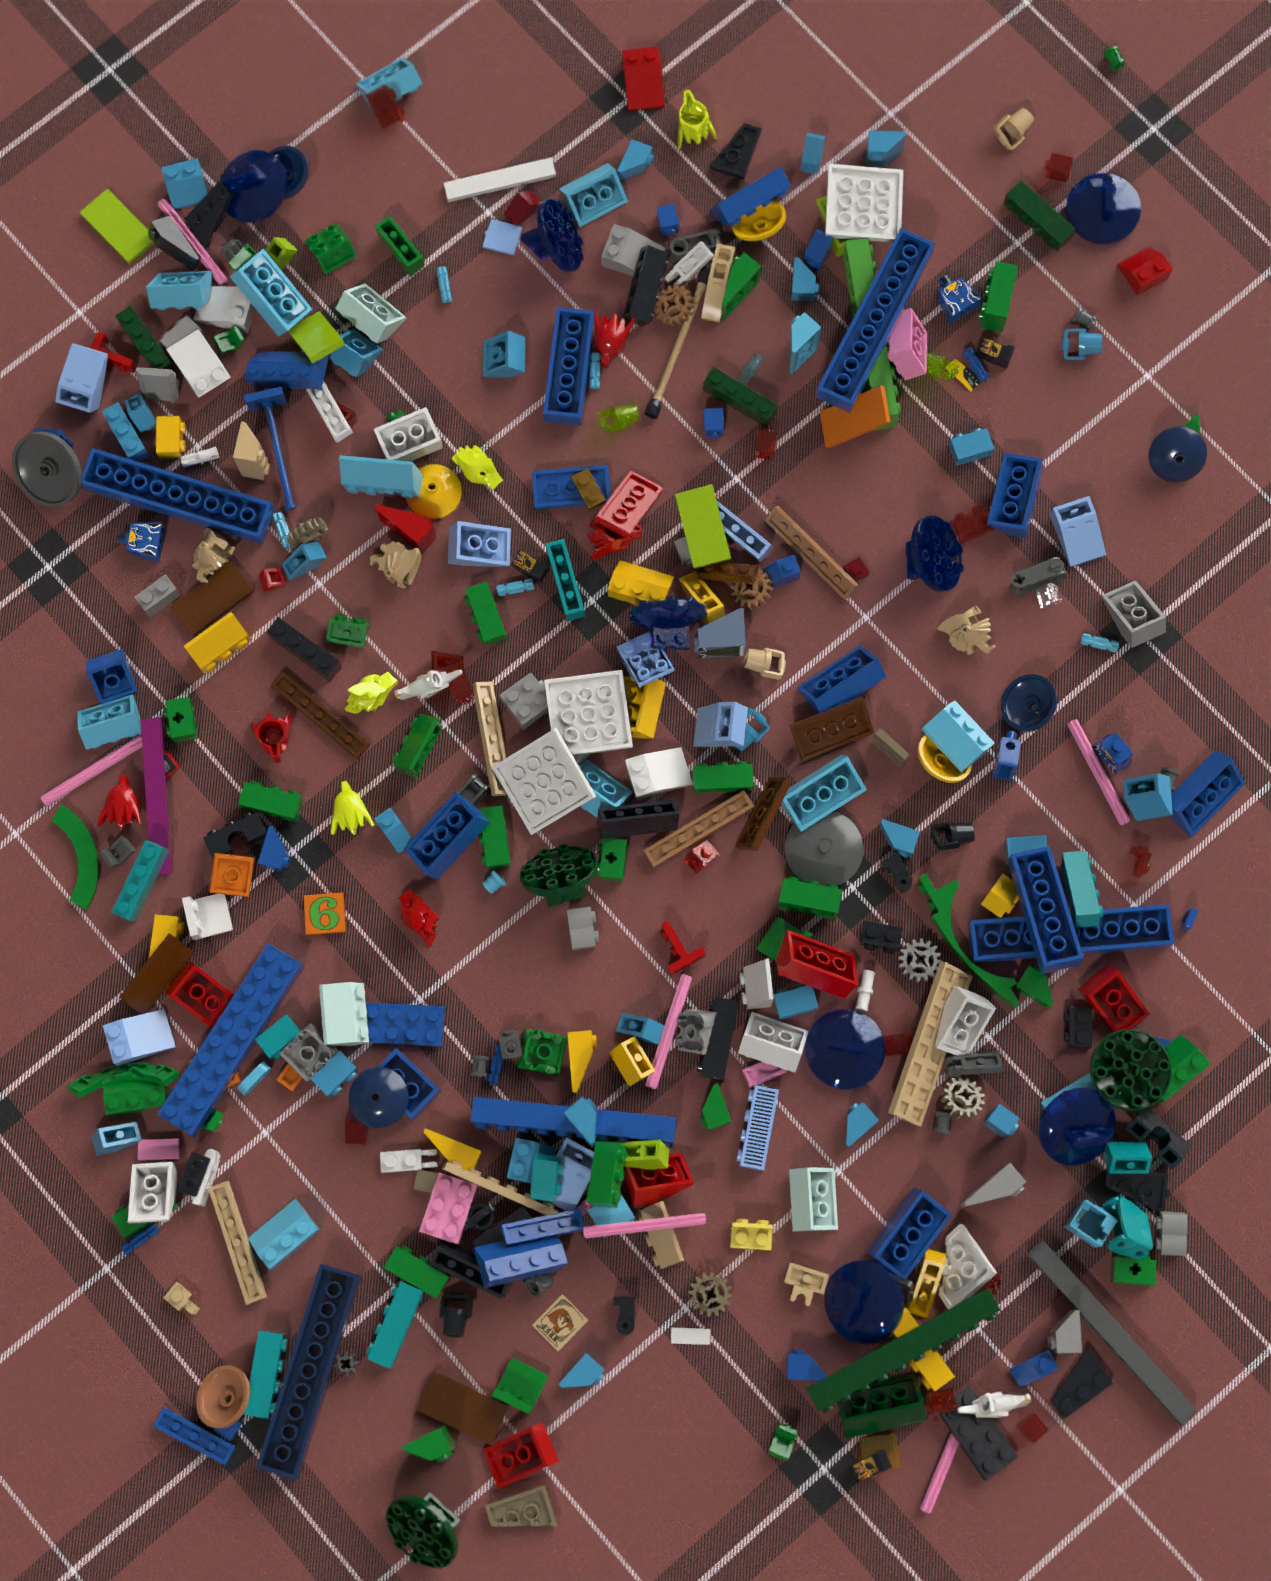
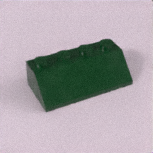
(883, 1407)

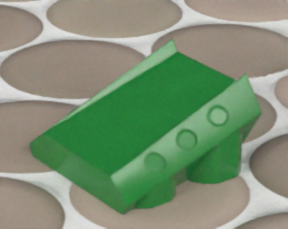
(541, 1051)

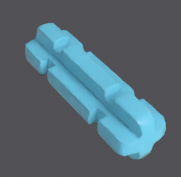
(444, 284)
(595, 370)
(282, 528)
(515, 587)
(1099, 642)

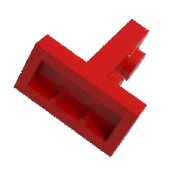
(120, 362)
(678, 950)

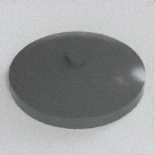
(46, 469)
(825, 851)

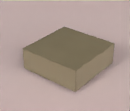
(425, 1181)

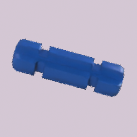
(975, 364)
(496, 1066)
(139, 1238)

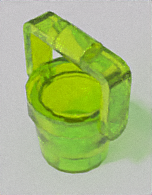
(935, 367)
(621, 416)

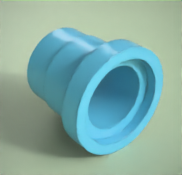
(494, 882)

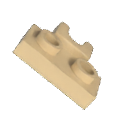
(805, 1282)

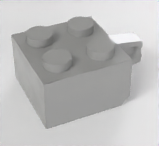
(526, 700)

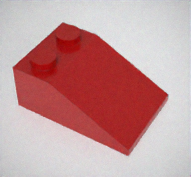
(643, 78)
(408, 526)
(200, 994)
(1113, 999)
(651, 1186)
(520, 1455)

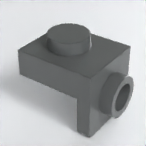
(117, 852)
(510, 1044)

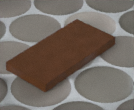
(212, 599)
(831, 728)
(763, 814)
(156, 974)
(462, 1408)

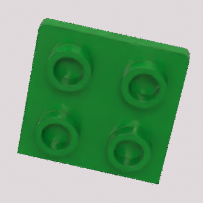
(331, 248)
(773, 939)
(520, 1385)

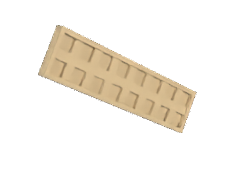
(924, 1059)

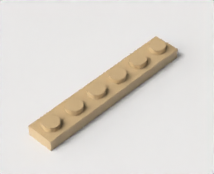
(490, 732)
(492, 1184)
(237, 1242)

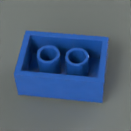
(420, 1088)

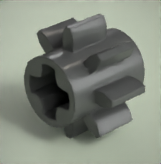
(230, 248)
(353, 1363)

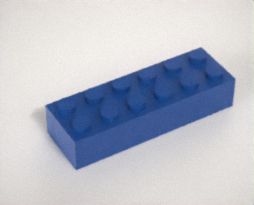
(569, 366)
(1045, 909)

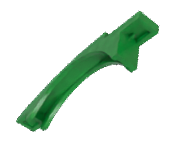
(941, 903)

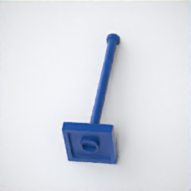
(266, 400)

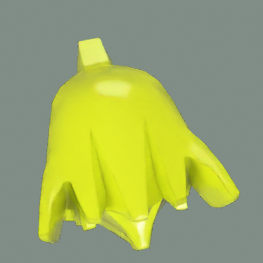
(693, 121)
(475, 461)
(370, 692)
(349, 811)

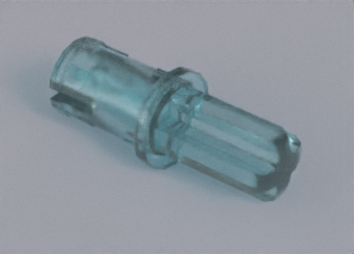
(750, 369)

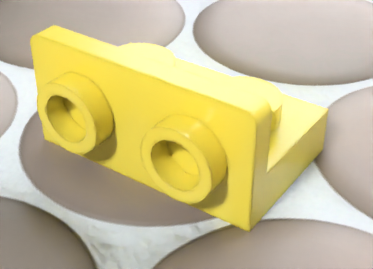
(751, 1236)

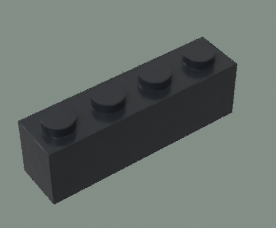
(645, 285)
(304, 649)
(637, 819)
(716, 1057)
(465, 1267)

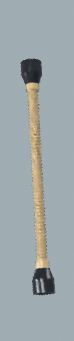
(654, 406)

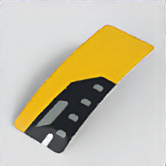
(965, 376)

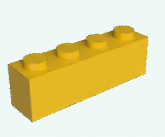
(931, 1367)

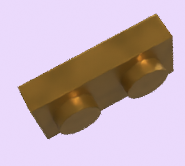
(588, 489)

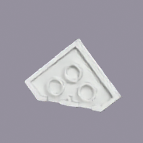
(964, 1268)

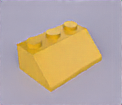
(638, 584)
(217, 643)
(643, 706)

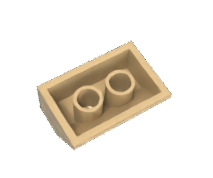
(250, 455)
(664, 1240)

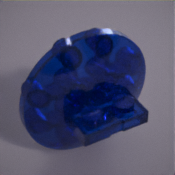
(257, 185)
(1103, 208)
(555, 236)
(934, 554)
(668, 620)
(845, 1049)
(1076, 1126)
(864, 1301)

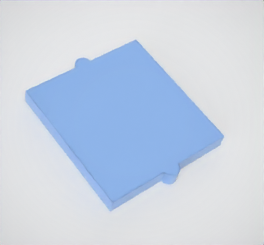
(502, 237)

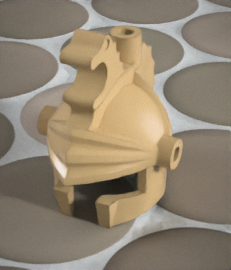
(211, 554)
(398, 563)
(967, 631)

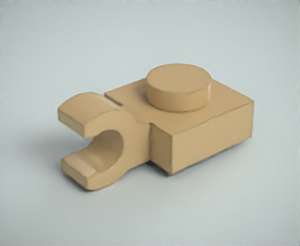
(180, 1297)

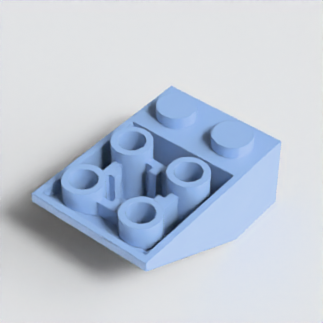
(82, 379)
(1078, 531)
(642, 661)
(720, 725)
(576, 1173)

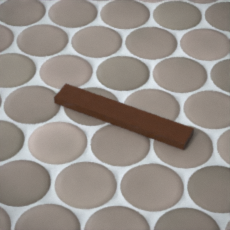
(320, 715)

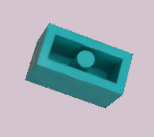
(278, 1037)
(1127, 1158)
(546, 1177)

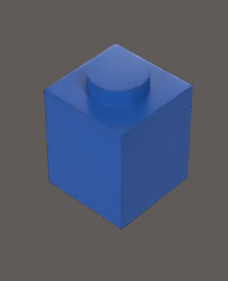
(667, 219)
(713, 423)

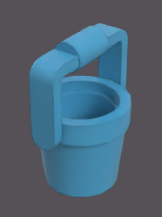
(1088, 344)
(750, 734)

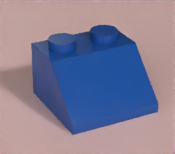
(111, 676)

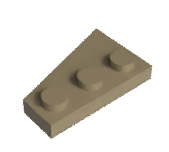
(523, 1509)

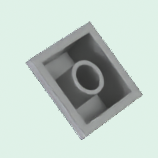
(1066, 1334)

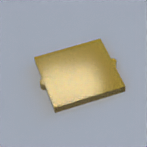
(887, 1441)

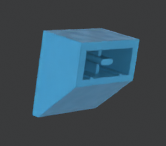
(1148, 796)

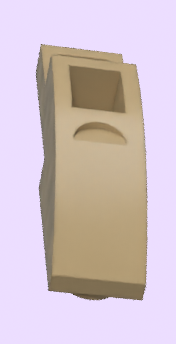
(717, 282)

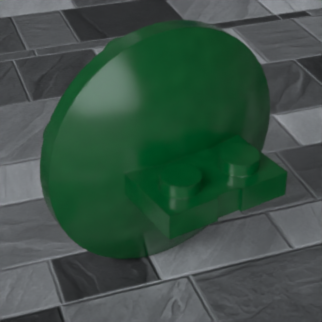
(559, 875)
(1130, 1069)
(425, 1528)

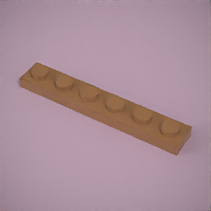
(811, 552)
(698, 829)

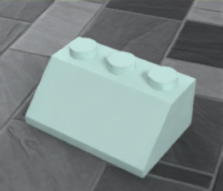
(370, 312)
(344, 1014)
(813, 1199)

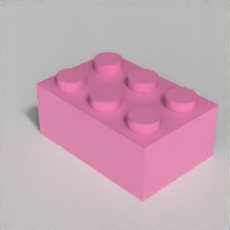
(908, 346)
(449, 1208)

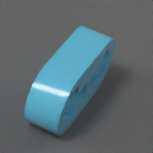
(254, 1078)

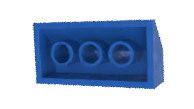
(751, 197)
(285, 370)
(1015, 494)
(842, 680)
(1205, 792)
(446, 836)
(909, 1233)
(519, 1261)

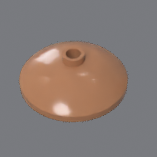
(223, 1397)

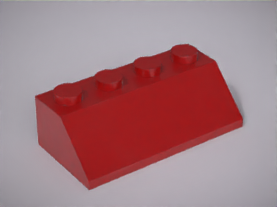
(817, 965)

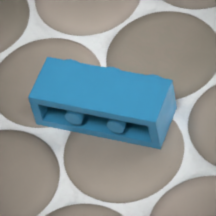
(125, 433)

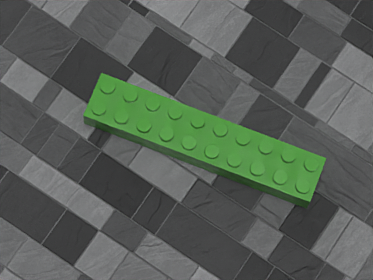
(859, 277)

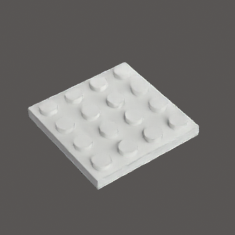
(863, 202)
(590, 712)
(543, 781)

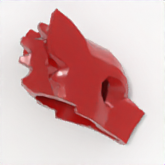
(610, 337)
(610, 541)
(273, 735)
(121, 805)
(418, 916)

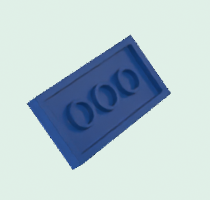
(556, 489)
(405, 1024)

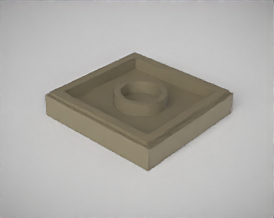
(890, 748)

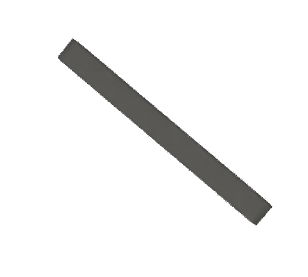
(1112, 1333)

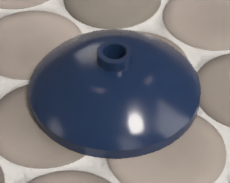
(296, 167)
(1173, 443)
(1022, 695)
(392, 1097)

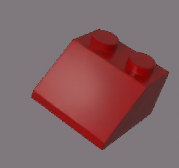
(1145, 269)

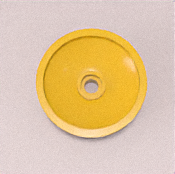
(761, 224)
(441, 500)
(937, 763)

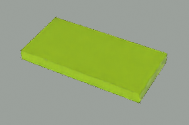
(117, 226)
(316, 337)
(703, 526)

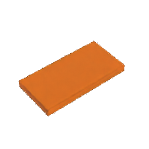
(867, 415)

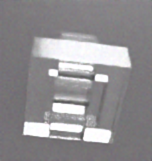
(1047, 595)

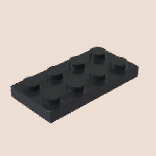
(979, 1437)

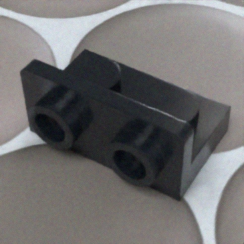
(881, 937)
(1078, 1027)
(194, 1174)

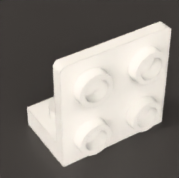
(207, 916)

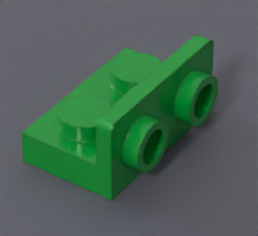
(347, 630)

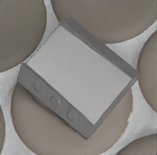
(158, 384)
(695, 1030)
(308, 1053)

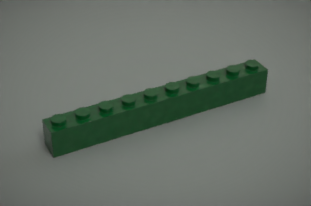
(902, 1350)

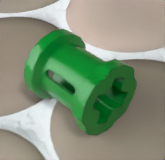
(1114, 58)

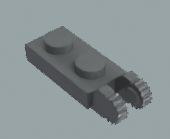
(973, 1064)

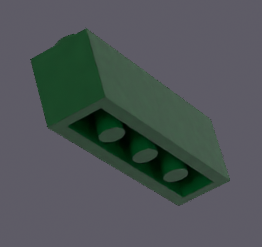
(1039, 216)
(143, 340)
(740, 397)

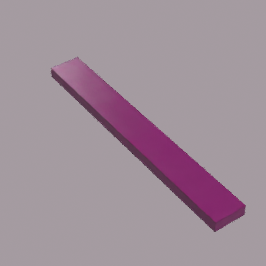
(156, 787)

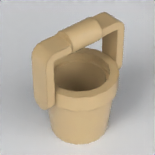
(1016, 126)
(761, 659)

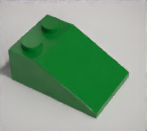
(742, 280)

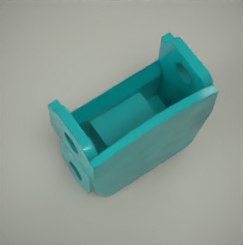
(1131, 1229)

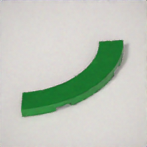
(86, 855)
(134, 1071)

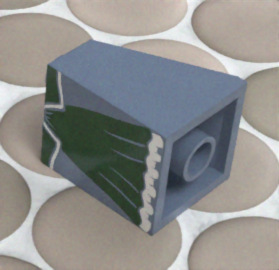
(722, 637)

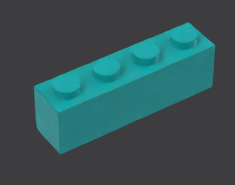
(565, 580)
(140, 881)
(1080, 889)
(395, 1325)
(265, 1374)

